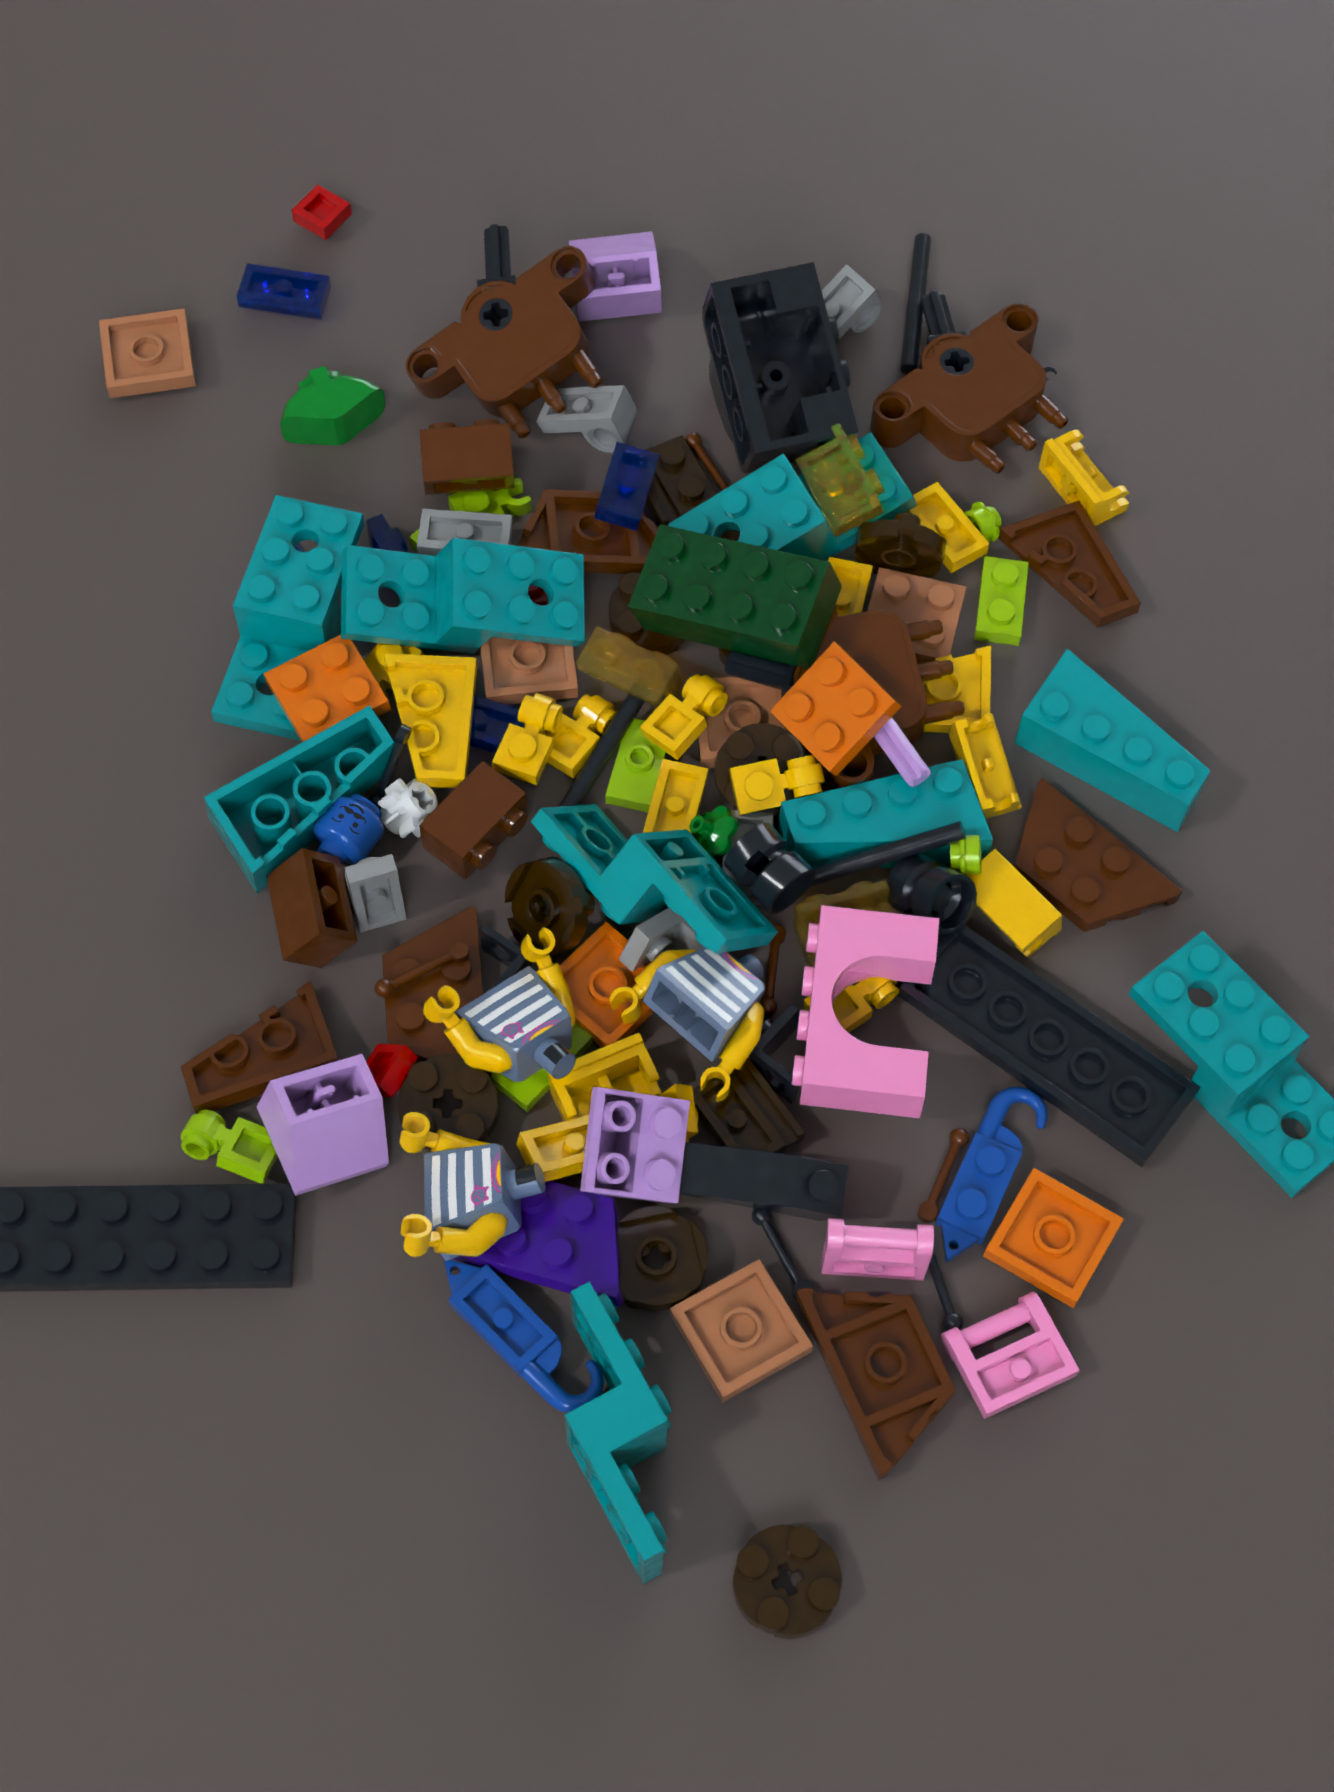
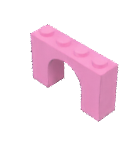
(837, 1066)

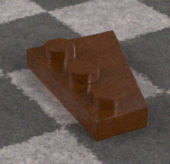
(1074, 561)
(274, 1047)

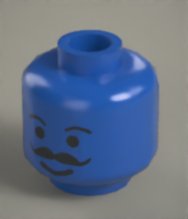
(349, 829)

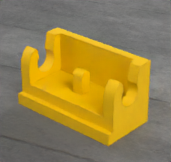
(1079, 479)
(986, 764)
(1015, 904)
(616, 1066)

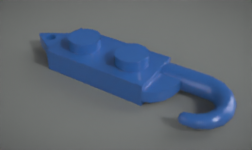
(985, 1173)
(515, 1333)

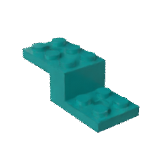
(781, 513)
(462, 596)
(284, 607)
(651, 874)
(1243, 1060)
(618, 1430)

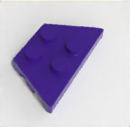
(561, 1243)

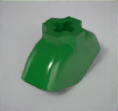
(330, 408)

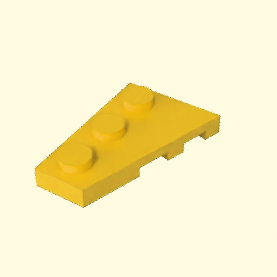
(967, 683)
(437, 703)

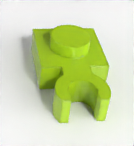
(492, 501)

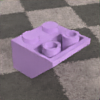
(624, 276)
(326, 1123)
(635, 1145)

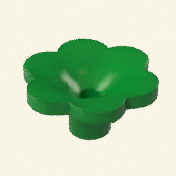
(715, 830)

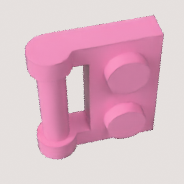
(877, 1251)
(1016, 1369)

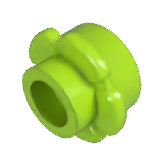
(985, 520)
(966, 855)

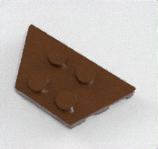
(567, 524)
(1084, 866)
(405, 1006)
(880, 1367)

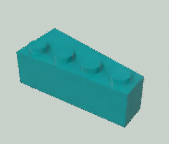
(1110, 744)
(276, 805)
(881, 812)

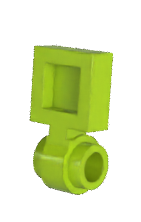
(241, 1150)

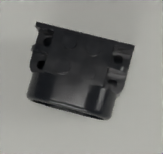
(776, 365)

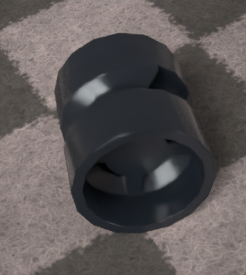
(775, 874)
(931, 890)

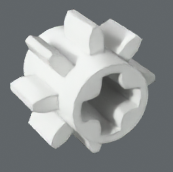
(407, 806)

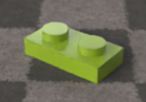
(1001, 601)

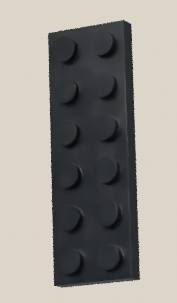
(1052, 1044)
(147, 1237)

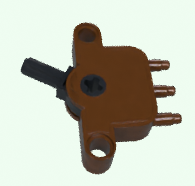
(512, 335)
(969, 387)
(885, 650)

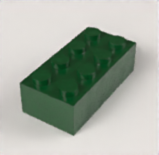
(735, 596)

